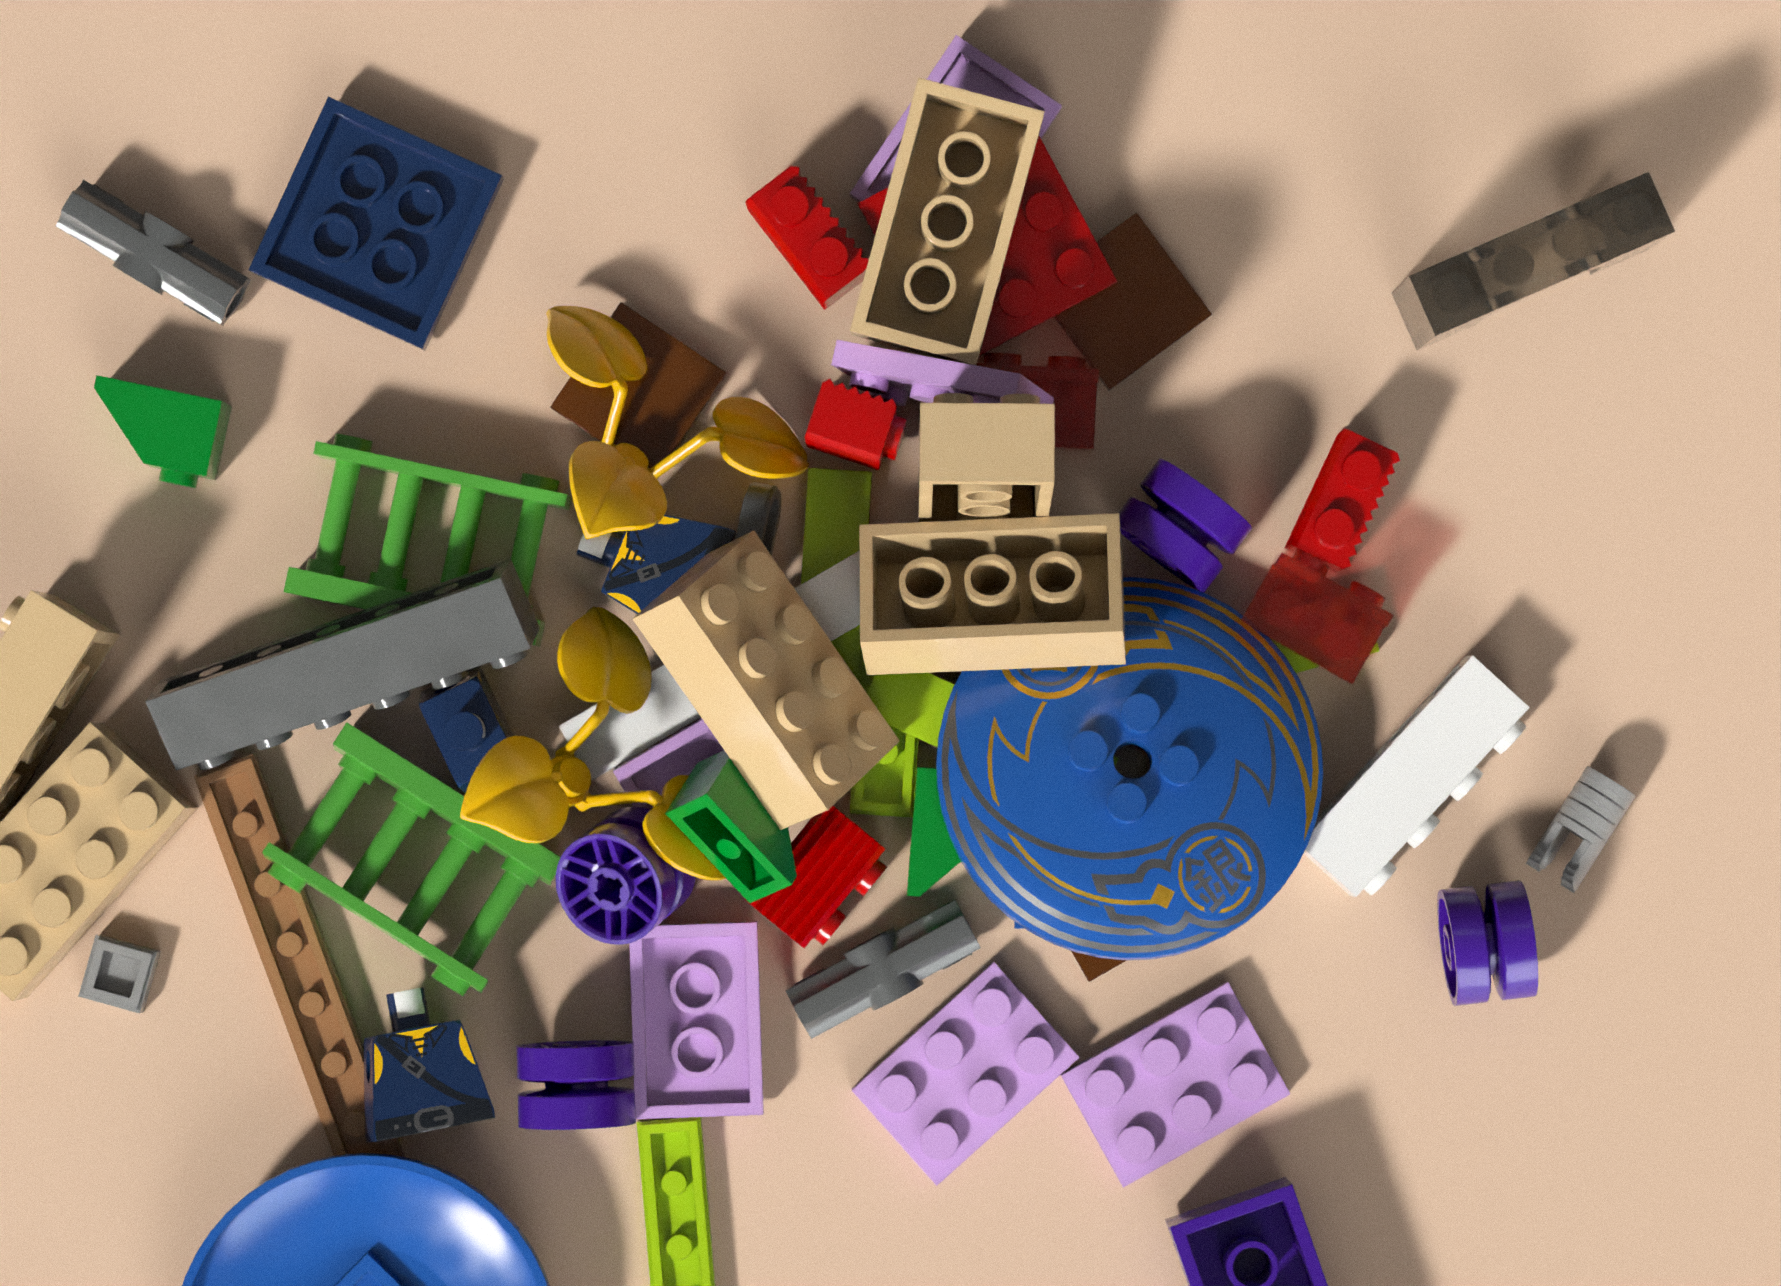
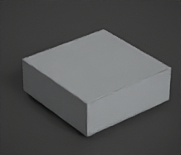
(119, 973)

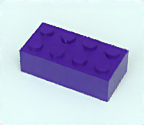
(1247, 1240)

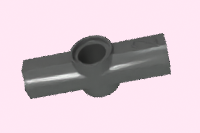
(153, 252)
(883, 969)

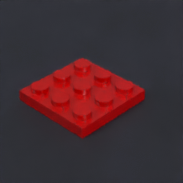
(1048, 260)

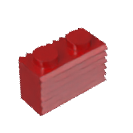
(808, 236)
(855, 425)
(1343, 499)
(830, 861)

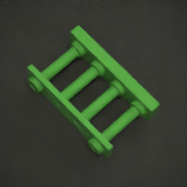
(325, 575)
(415, 797)

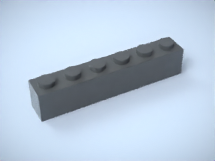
(344, 666)

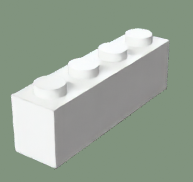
(1413, 775)

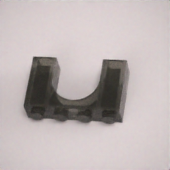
(1531, 259)

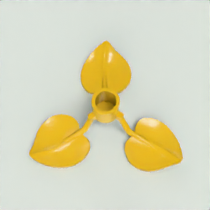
(612, 482)
(530, 795)

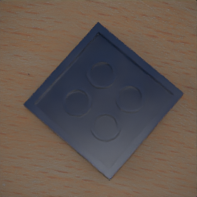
(376, 223)

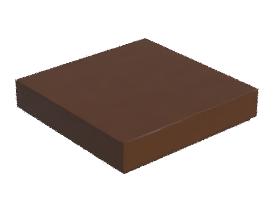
(1138, 314)
(657, 406)

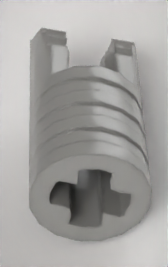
(1591, 814)

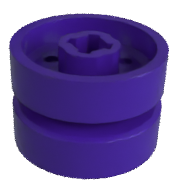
(1182, 525)
(616, 882)
(1487, 943)
(576, 1084)

